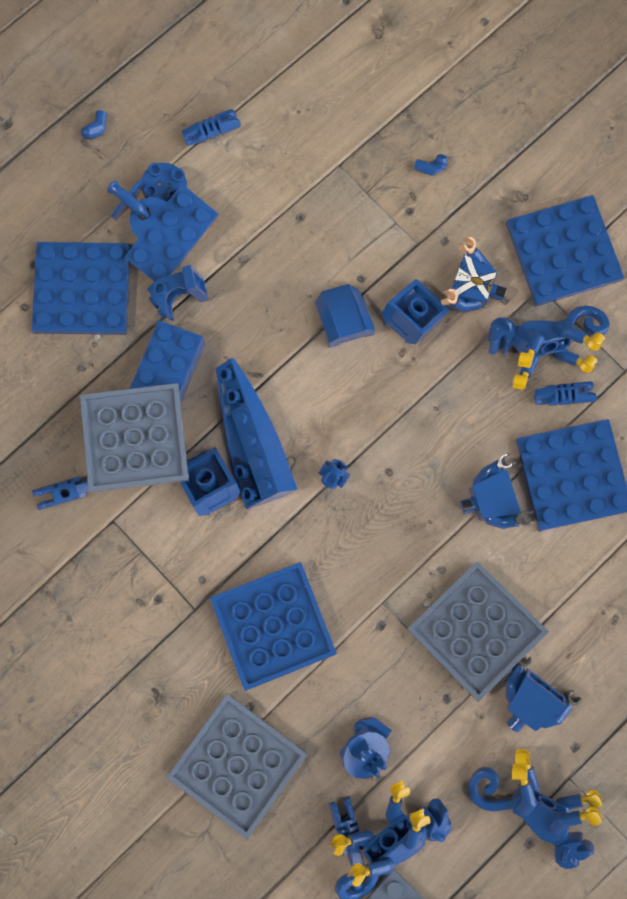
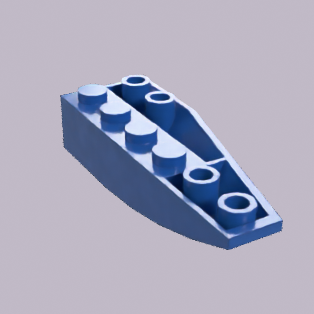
(252, 440)

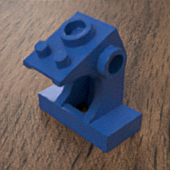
(184, 282)

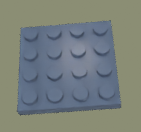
(134, 438)
(477, 631)
(237, 766)

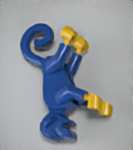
(549, 337)
(544, 816)
(393, 844)

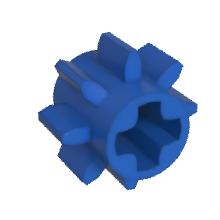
(334, 474)

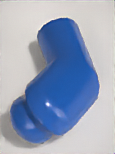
(95, 128)
(433, 167)
(373, 724)

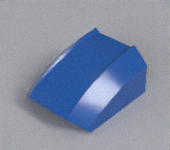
(414, 312)
(343, 315)
(209, 482)

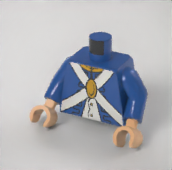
(473, 281)

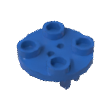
(166, 175)
(365, 754)

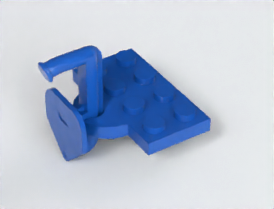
(166, 233)

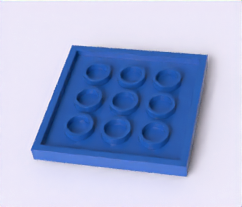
(564, 250)
(81, 288)
(573, 474)
(273, 626)

